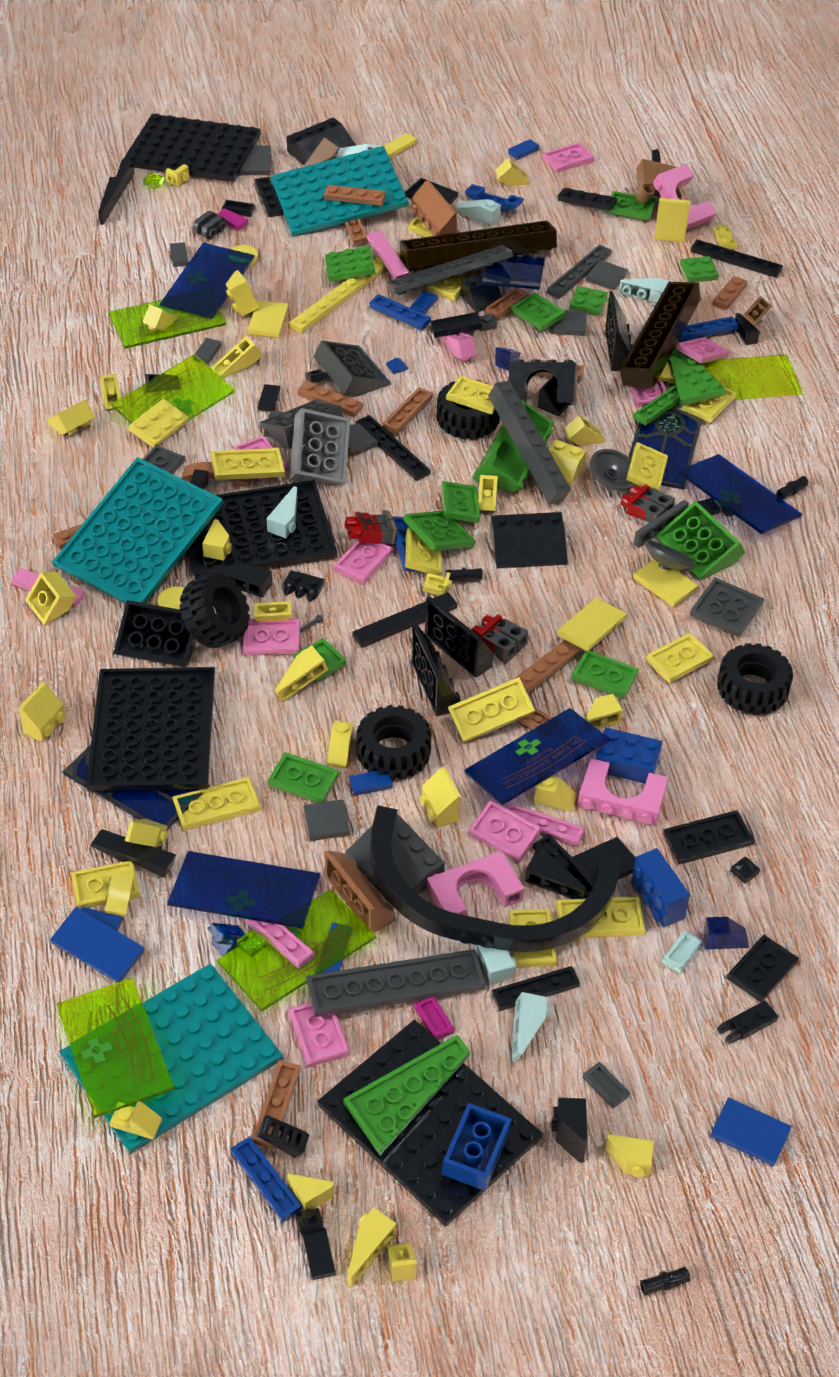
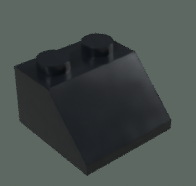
(478, 295)
(570, 1126)

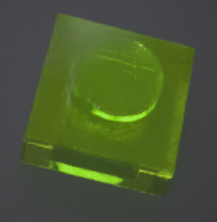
(153, 180)
(251, 943)

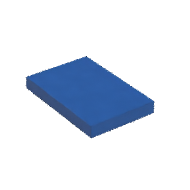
(751, 1131)

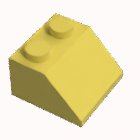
(241, 294)
(71, 418)
(569, 459)
(50, 597)
(41, 713)
(441, 799)

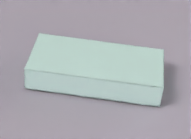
(682, 952)

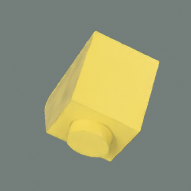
(511, 174)
(158, 318)
(583, 432)
(217, 542)
(605, 712)
(340, 744)
(555, 793)
(146, 832)
(631, 1154)

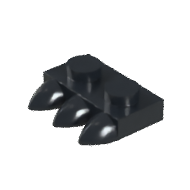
(303, 584)

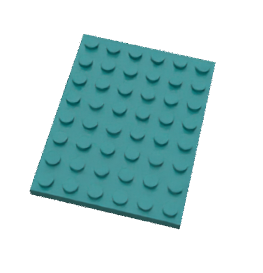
(303, 190)
(137, 532)
(207, 1047)

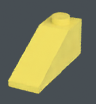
(238, 358)
(302, 671)
(372, 1237)

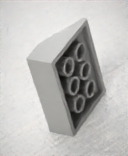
(319, 447)

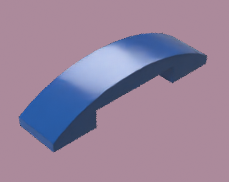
(478, 193)

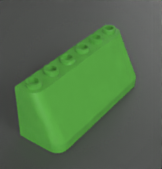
(504, 458)

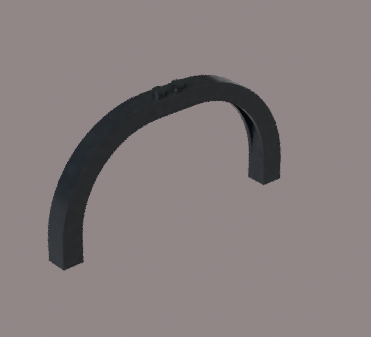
(481, 931)

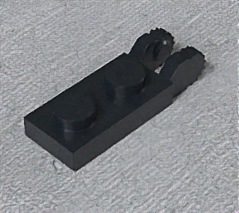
(748, 1022)

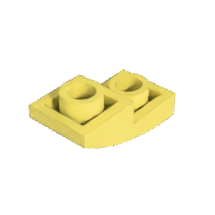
(724, 237)
(119, 893)

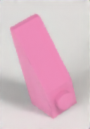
(461, 345)

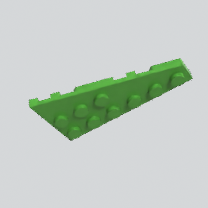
(693, 380)
(395, 1099)

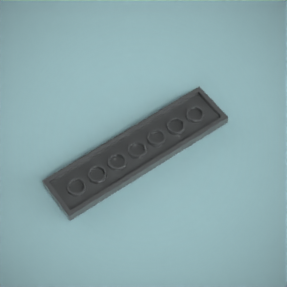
(444, 271)
(395, 982)

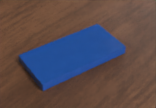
(97, 945)

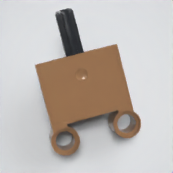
(646, 174)

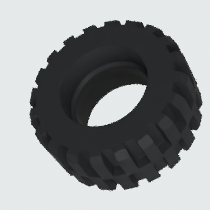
(463, 422)
(200, 617)
(752, 696)
(394, 723)

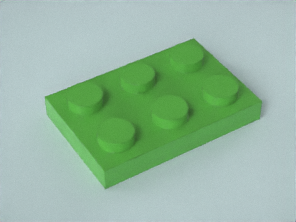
(629, 206)
(538, 311)
(460, 502)
(605, 674)
(303, 778)

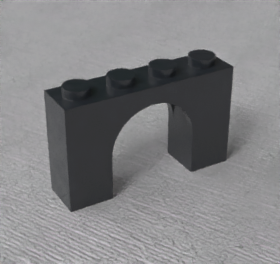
(566, 373)

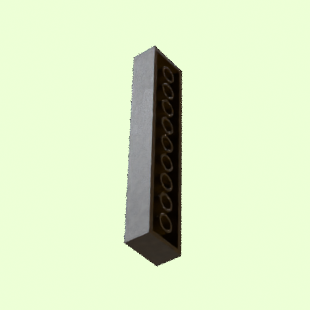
(453, 246)
(660, 334)

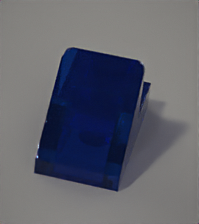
(504, 356)
(225, 936)

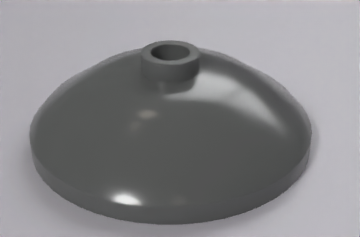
(611, 469)
(668, 557)

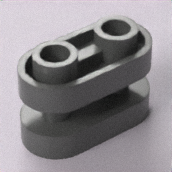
(209, 224)

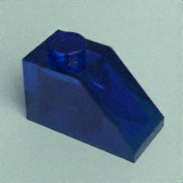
(724, 934)

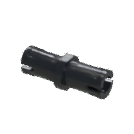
(792, 487)
(465, 574)
(665, 1280)

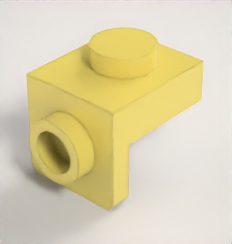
(178, 176)
(437, 584)

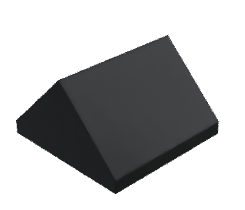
(548, 397)

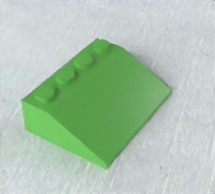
(702, 540)

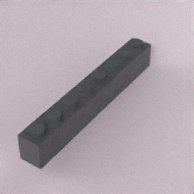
(529, 442)

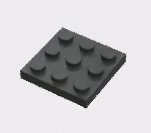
(726, 607)

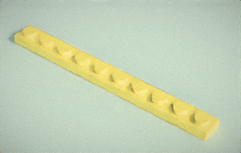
(335, 298)

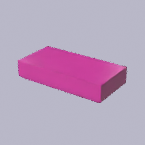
(233, 219)
(434, 1018)

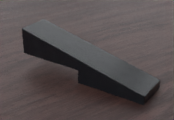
(146, 856)

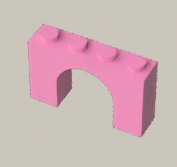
(670, 180)
(642, 808)
(491, 870)

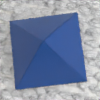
(396, 365)

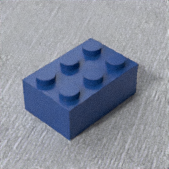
(630, 755)
(660, 888)
(476, 1146)

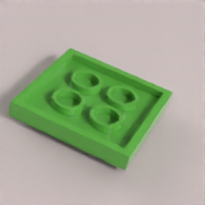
(350, 263)
(438, 531)

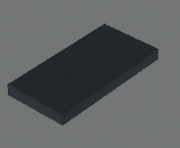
(708, 837)

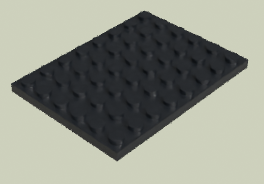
(204, 146)
(245, 521)
(152, 729)
(420, 1148)

